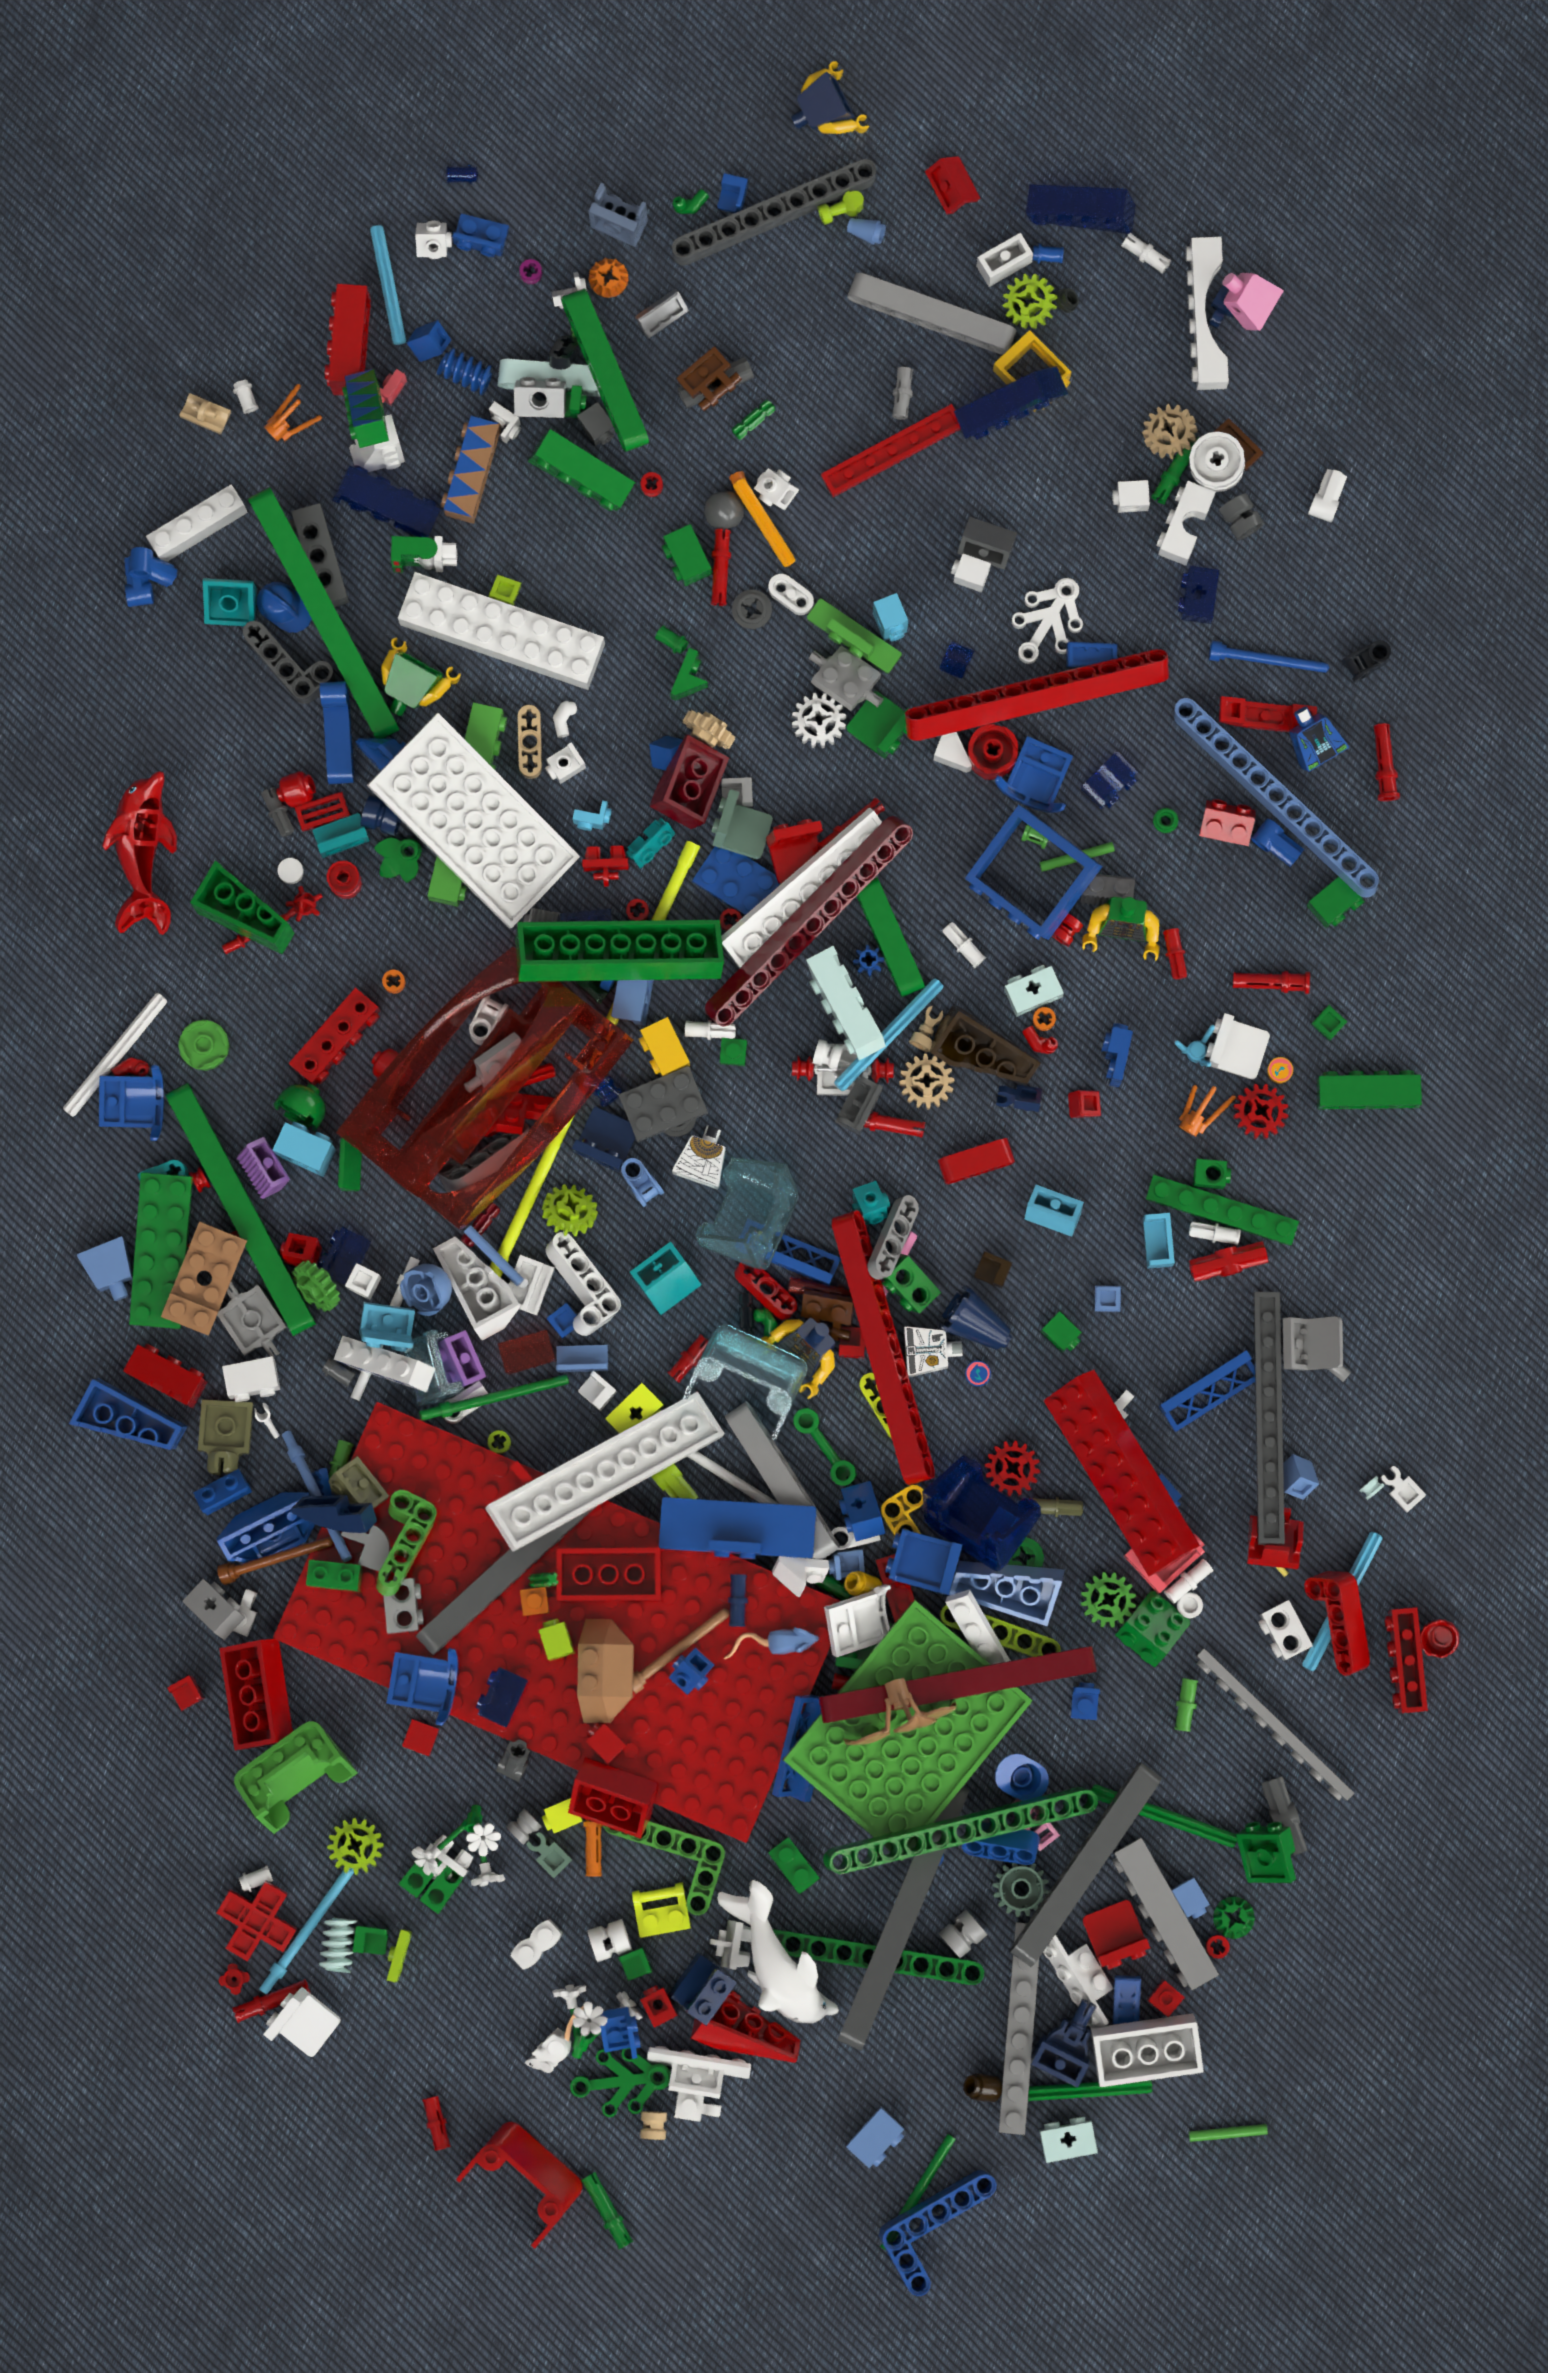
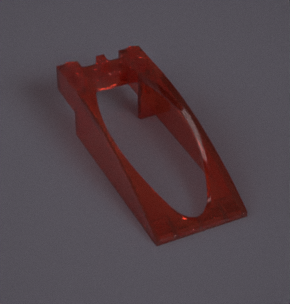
(593, 1065)
(468, 1125)

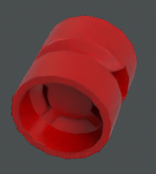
(344, 879)

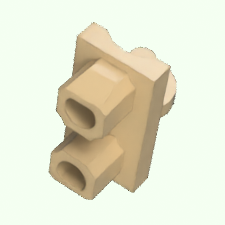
(205, 413)

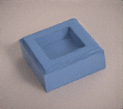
(1107, 1299)

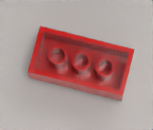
(349, 334)
(608, 1574)
(256, 1693)

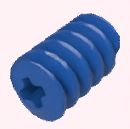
(465, 371)

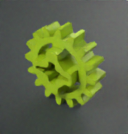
(1028, 311)
(569, 1210)
(367, 1841)

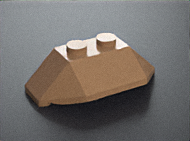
(604, 1670)

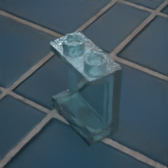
(426, 1350)

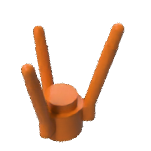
(277, 425)
(1192, 1122)

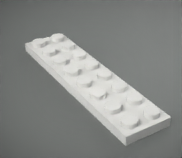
(769, 915)

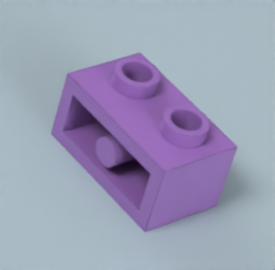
(460, 1360)

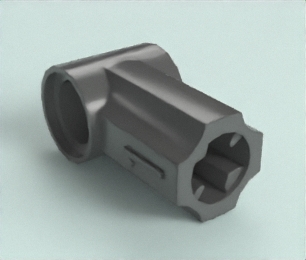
(514, 1760)

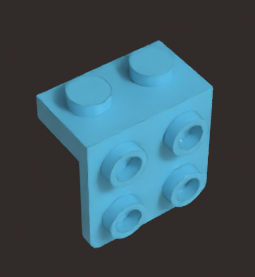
(387, 1326)

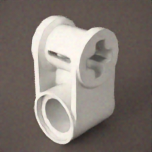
(487, 1015)

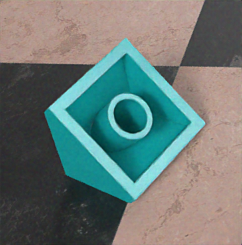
(229, 601)

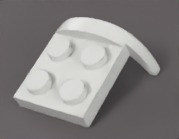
(857, 1621)

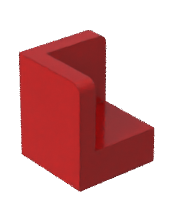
(855, 1346)
(186, 1692)

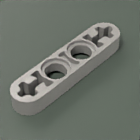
(893, 1237)

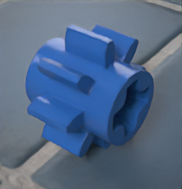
(863, 966)

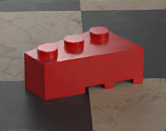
(166, 1375)

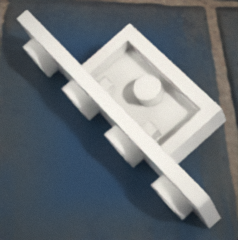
(1080, 1976)
(697, 2073)

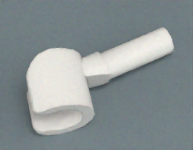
(266, 1419)

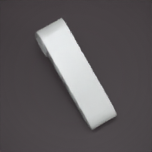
(578, 1282)

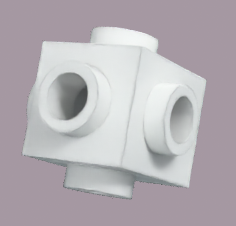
(432, 239)
(775, 488)

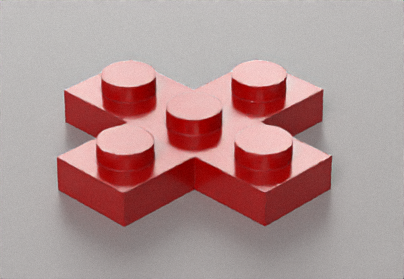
(256, 1920)

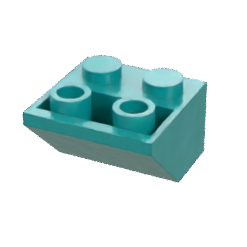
(665, 1278)

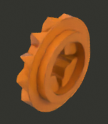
(613, 287)

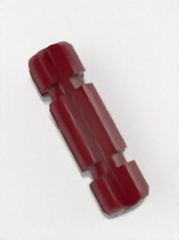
(482, 1222)

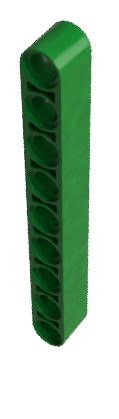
(857, 1950)

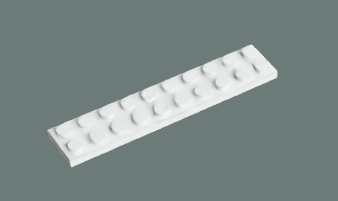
(604, 1471)

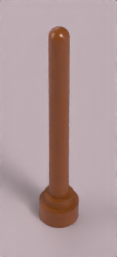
(230, 1572)

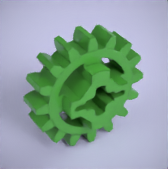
(316, 1286)
(1115, 1611)

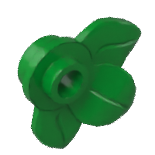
(395, 859)

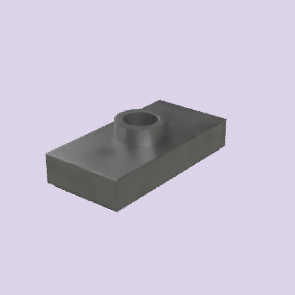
(661, 313)

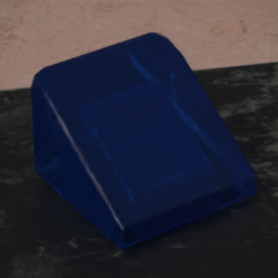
(956, 660)

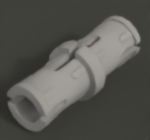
(902, 393)

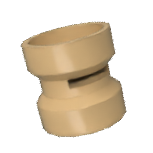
(653, 2125)

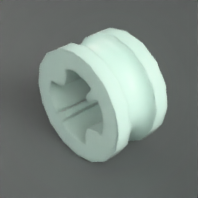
(1371, 1487)

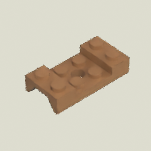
(199, 1304)

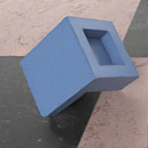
(1299, 1477)

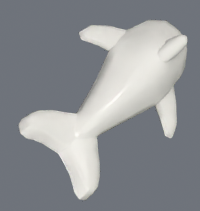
(783, 1983)

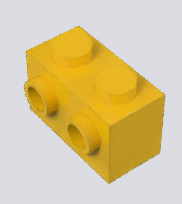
(664, 1047)

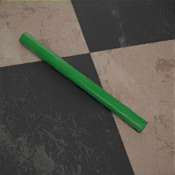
(924, 2181)

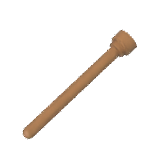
(640, 1677)

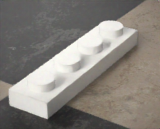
(976, 1627)

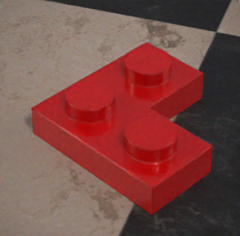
(521, 1108)

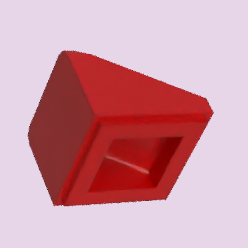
(1084, 1104)

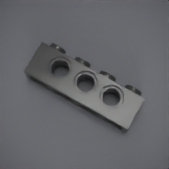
(313, 519)

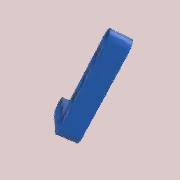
(928, 2223)

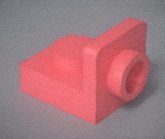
(392, 386)

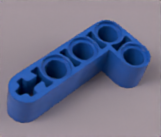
(337, 732)

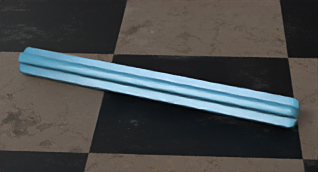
(891, 1032)
(1358, 1571)

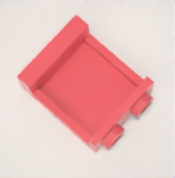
(1163, 1578)

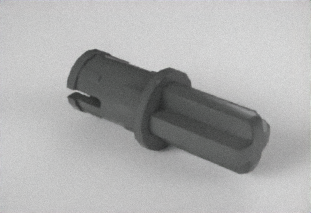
(277, 812)

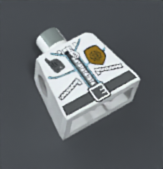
(928, 1350)

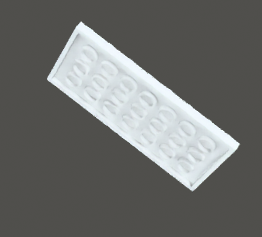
(473, 820)

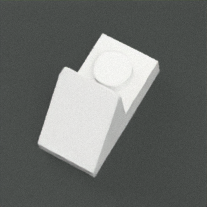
(797, 1571)

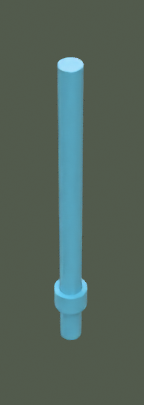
(278, 1969)

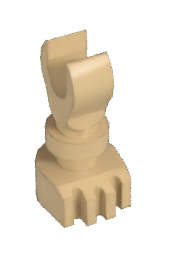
(921, 1039)

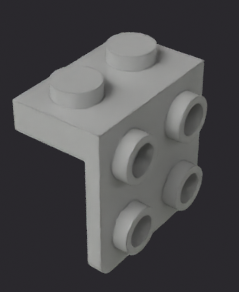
(1312, 1343)

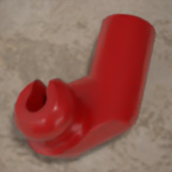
(131, 1066)

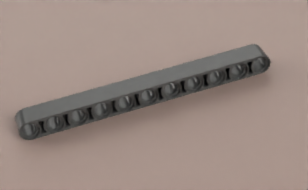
(895, 1936)

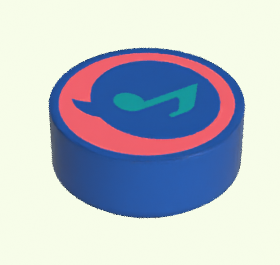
(977, 1373)

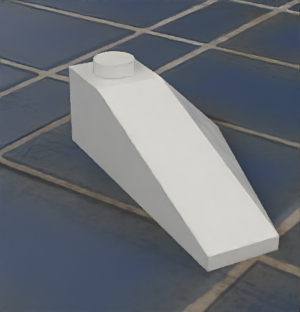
(481, 1292)

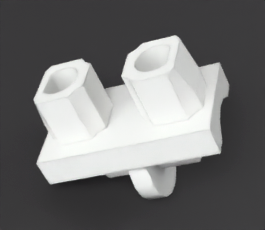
(729, 1945)

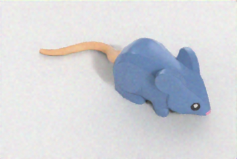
(781, 1641)

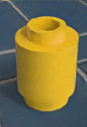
(860, 1583)

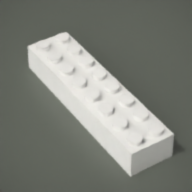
(501, 631)

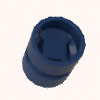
(378, 814)

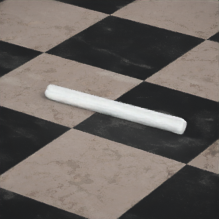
(115, 1054)

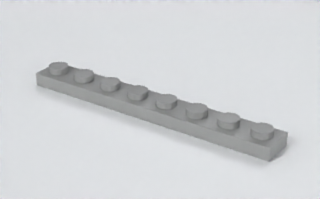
(1281, 1733)
(1018, 2044)

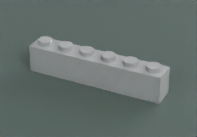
(1165, 1913)

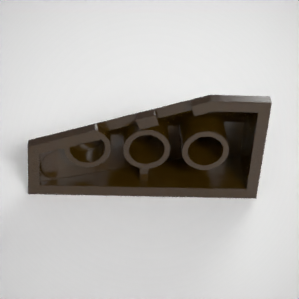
(975, 1046)

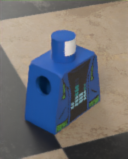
(1315, 739)

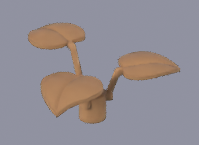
(900, 1697)

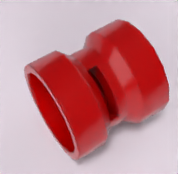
(1067, 929)

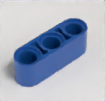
(1012, 1847)

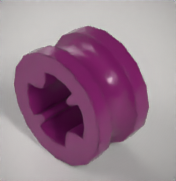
(526, 266)

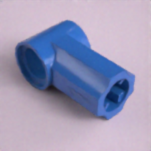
(146, 566)
(137, 591)
(1272, 838)

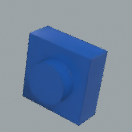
(562, 1320)

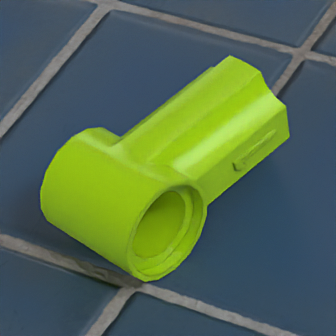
(672, 1482)

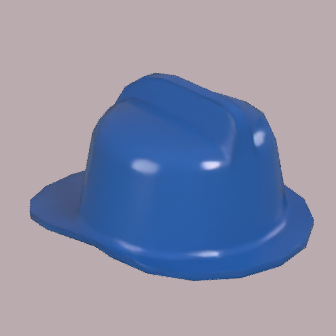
(283, 607)
(1021, 1777)

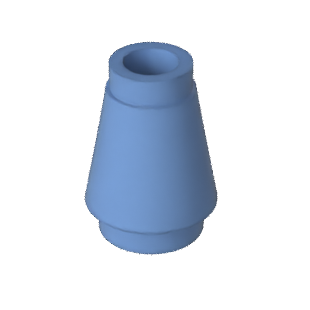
(868, 230)

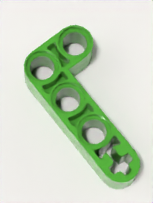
(403, 1546)

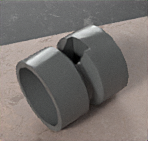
(1241, 516)

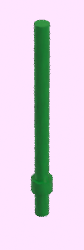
(447, 1409)

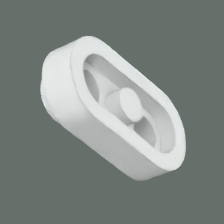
(791, 595)

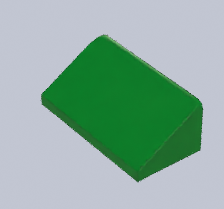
(349, 1167)

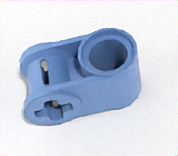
(641, 1182)

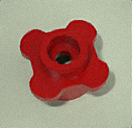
(226, 1980)

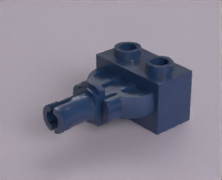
(1064, 2051)

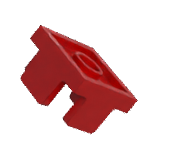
(1277, 1555)

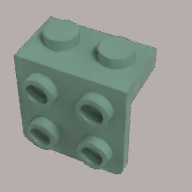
(741, 828)

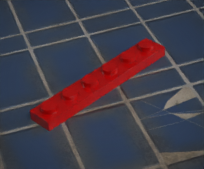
(891, 451)

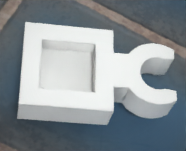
(1405, 1491)

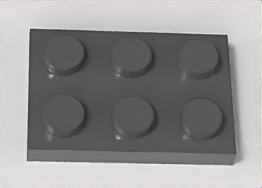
(663, 1104)

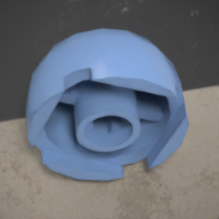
(426, 1288)

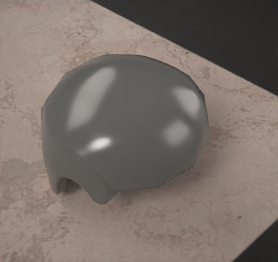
(724, 510)

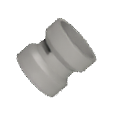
(523, 1826)

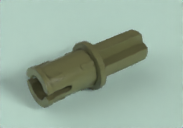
(1060, 1507)

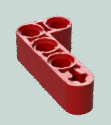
(1344, 1618)

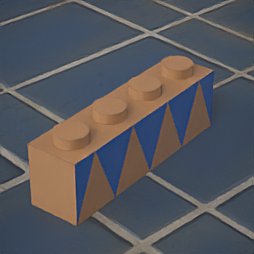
(472, 469)

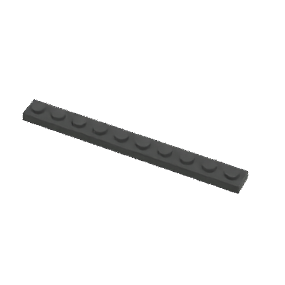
(1268, 1418)

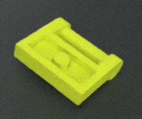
(661, 1919)

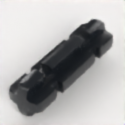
(746, 1313)

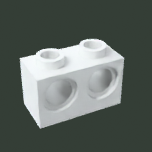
(1291, 1627)

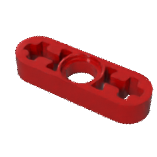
(766, 1299)

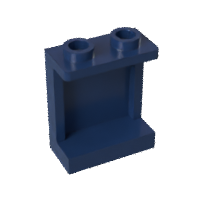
(702, 1988)

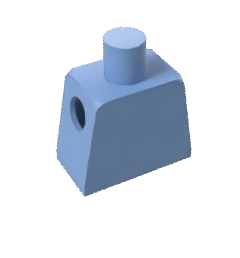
(109, 1267)

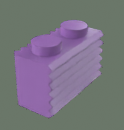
(263, 1167)

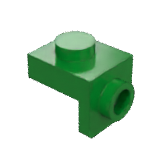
(575, 401)

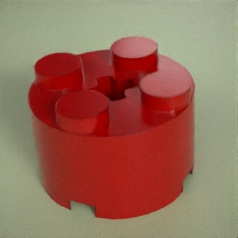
(997, 738)

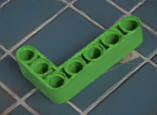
(675, 1847)

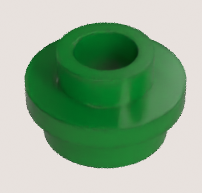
(1169, 813)

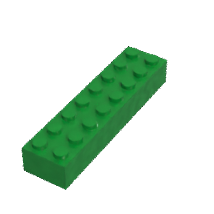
(619, 950)

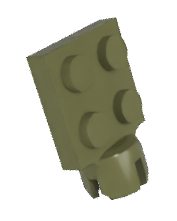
(225, 1433)

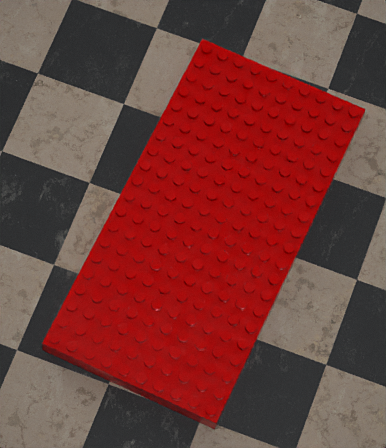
(704, 1748)

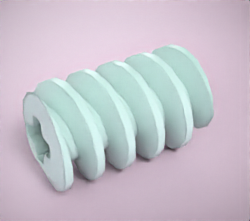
(338, 1944)

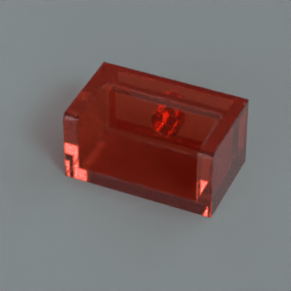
(526, 1352)

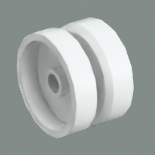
(1212, 447)

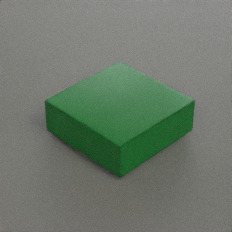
(1329, 1022)

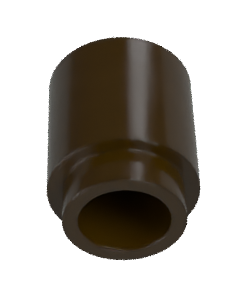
(983, 2087)

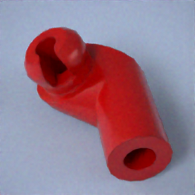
(1039, 1044)

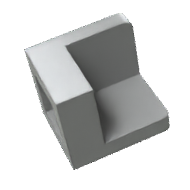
(743, 786)

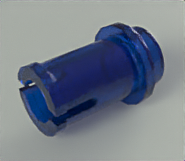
(462, 174)

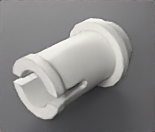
(245, 396)
(255, 1879)

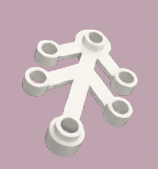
(1049, 617)

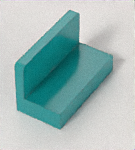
(340, 835)

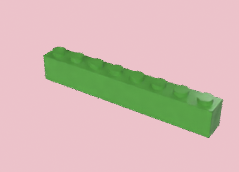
(482, 736)

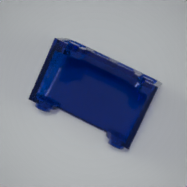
(977, 1514)

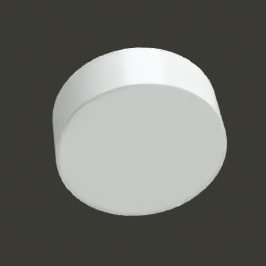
(290, 871)
(1190, 1605)

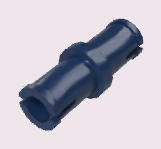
(737, 1600)

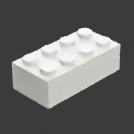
(1147, 2050)

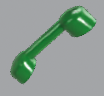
(807, 1422)

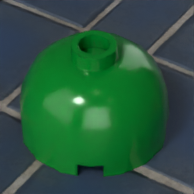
(302, 1105)

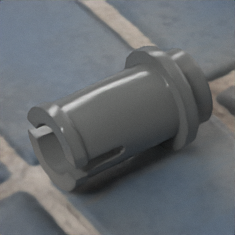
(338, 1372)

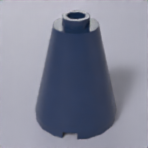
(975, 1321)

